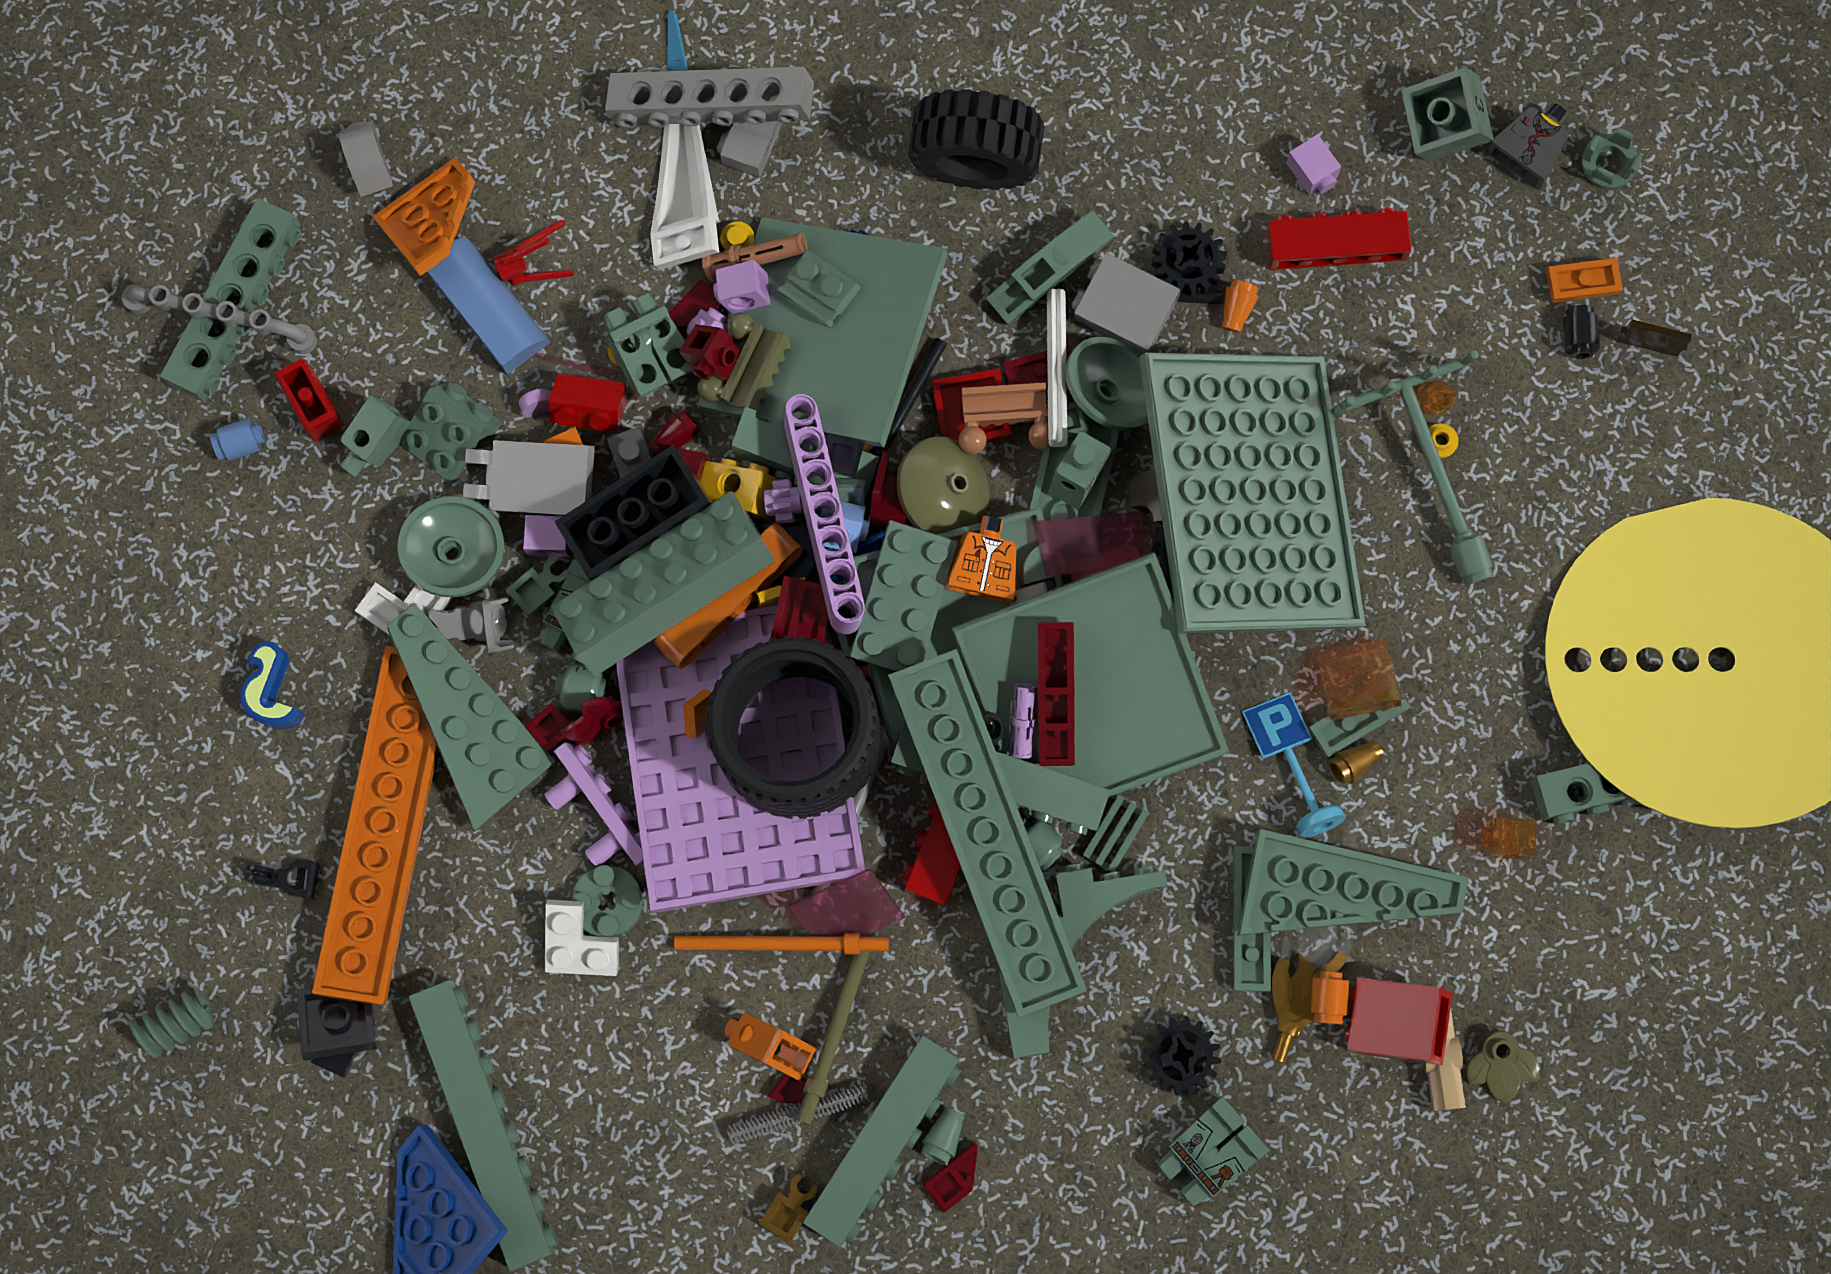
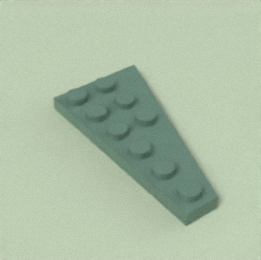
(475, 732)
(1321, 885)

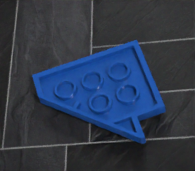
(438, 1212)

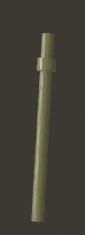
(815, 1086)

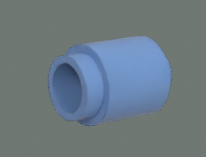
(237, 440)

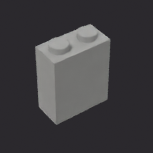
(1125, 303)

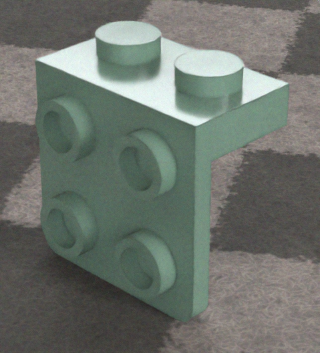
(446, 427)

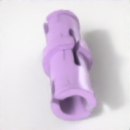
(1022, 720)

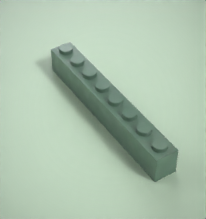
(482, 1124)

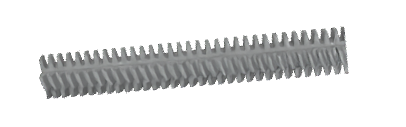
(789, 1117)

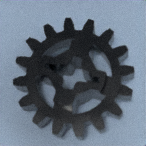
(1195, 242)
(1197, 1051)

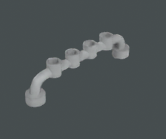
(140, 299)

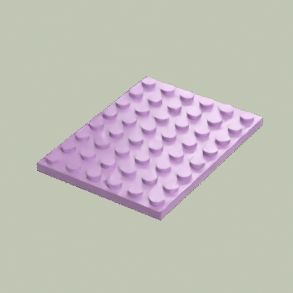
(693, 826)

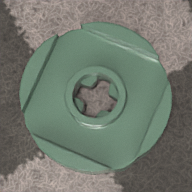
(628, 900)

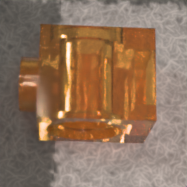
(1509, 838)

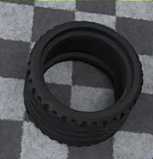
(771, 663)

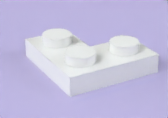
(383, 607)
(572, 951)

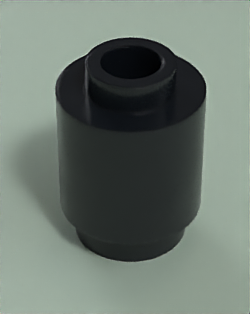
(1581, 331)

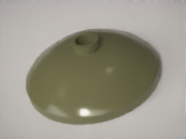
(929, 491)

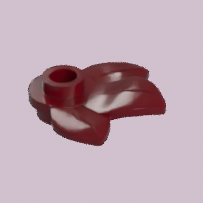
(597, 717)

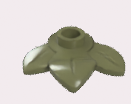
(1503, 1071)

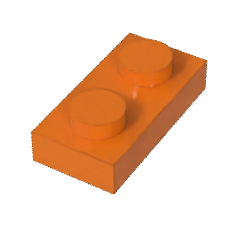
(1584, 280)

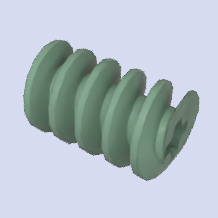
(174, 1024)

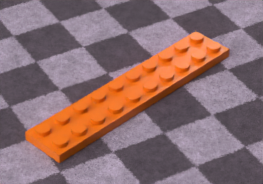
(379, 844)

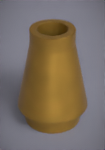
(1352, 763)

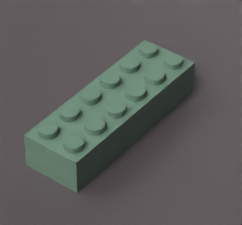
(662, 584)

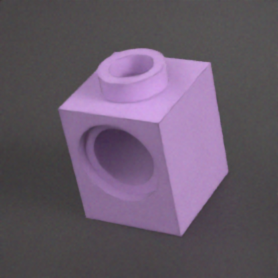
(742, 287)
(543, 537)

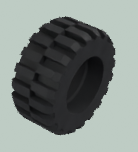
(976, 139)

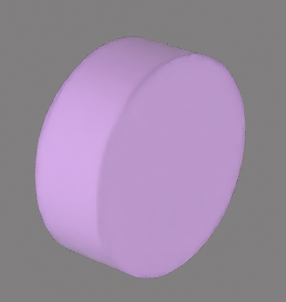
(535, 402)

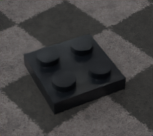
(333, 1025)

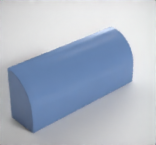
(488, 306)

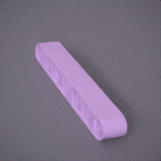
(823, 529)

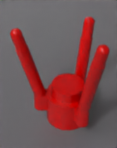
(512, 261)

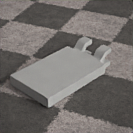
(533, 476)

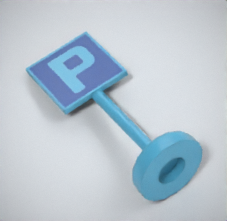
(1277, 729)

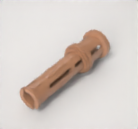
(783, 247)

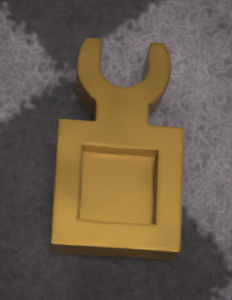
(785, 1213)

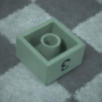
(1447, 114)

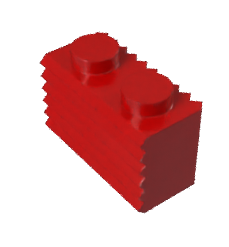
(309, 399)
(587, 403)

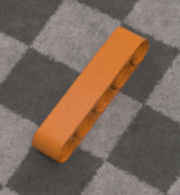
(695, 633)

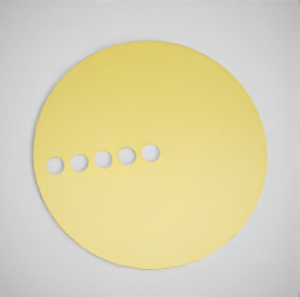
(1702, 741)

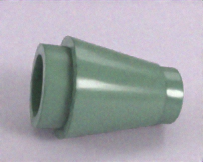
(943, 1137)

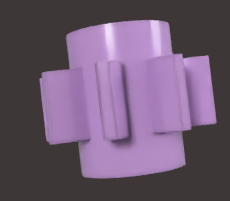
(783, 501)

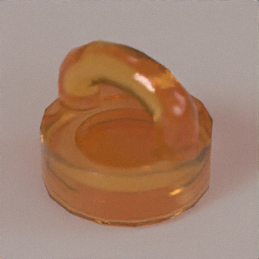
(1436, 397)

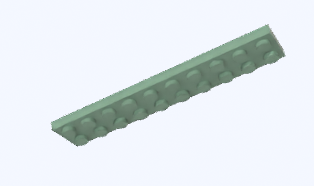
(987, 833)

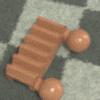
(1000, 406)

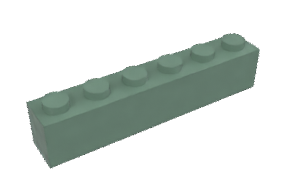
(1032, 786)
(882, 1141)

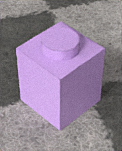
(1314, 165)

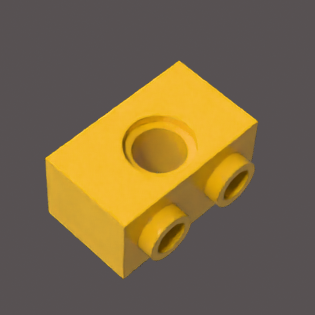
(745, 483)

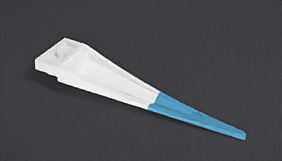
(685, 199)

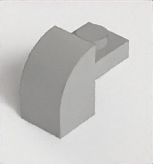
(365, 157)

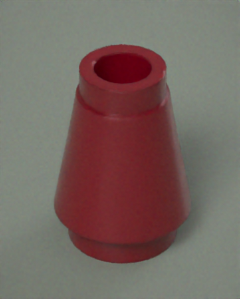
(678, 430)

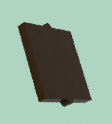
(1654, 338)

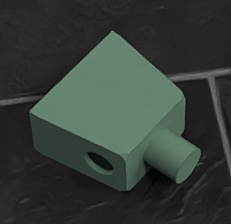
(373, 435)

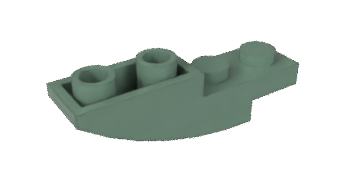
(1050, 266)

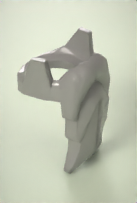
(480, 620)

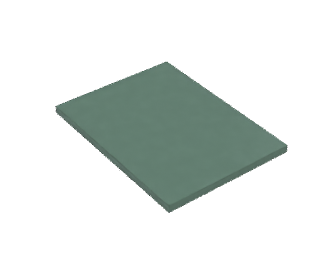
(1251, 493)

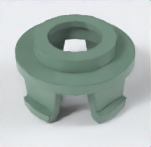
(1617, 143)

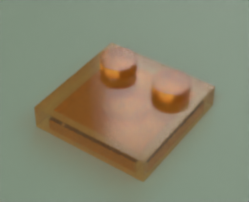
(1358, 679)

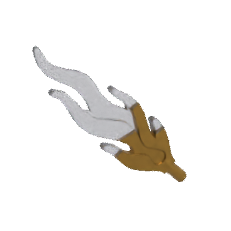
(1315, 953)

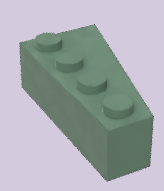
(767, 446)

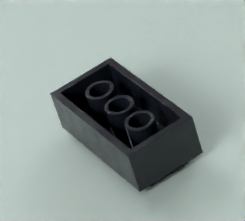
(633, 512)

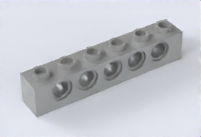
(694, 87)

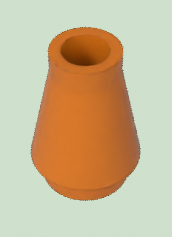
(1238, 305)

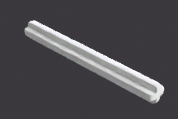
(1056, 368)

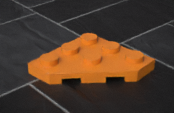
(428, 216)

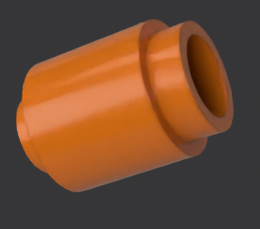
(1329, 998)

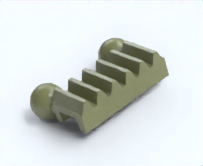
(753, 368)

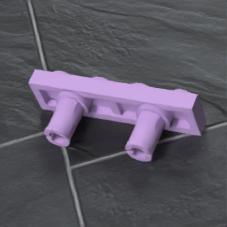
(596, 788)

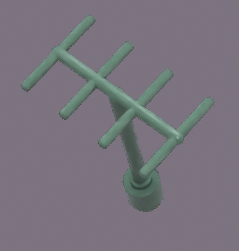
(1469, 551)

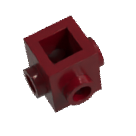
(710, 352)

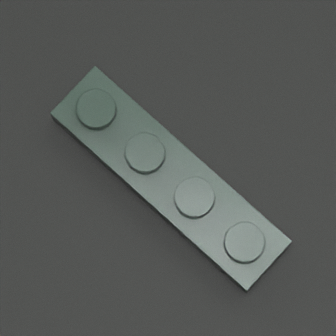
(1251, 951)

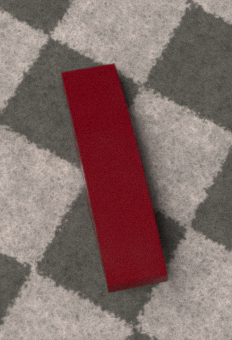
(1056, 694)

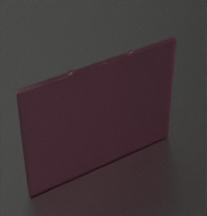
(849, 906)

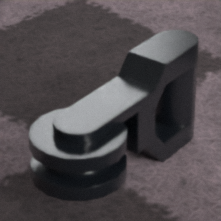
(259, 877)

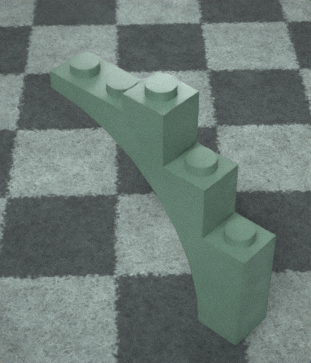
(1080, 906)

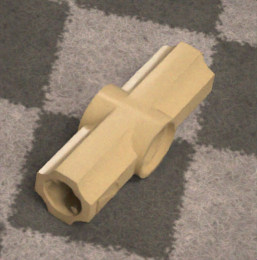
(1445, 1080)

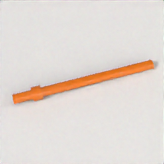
(851, 943)

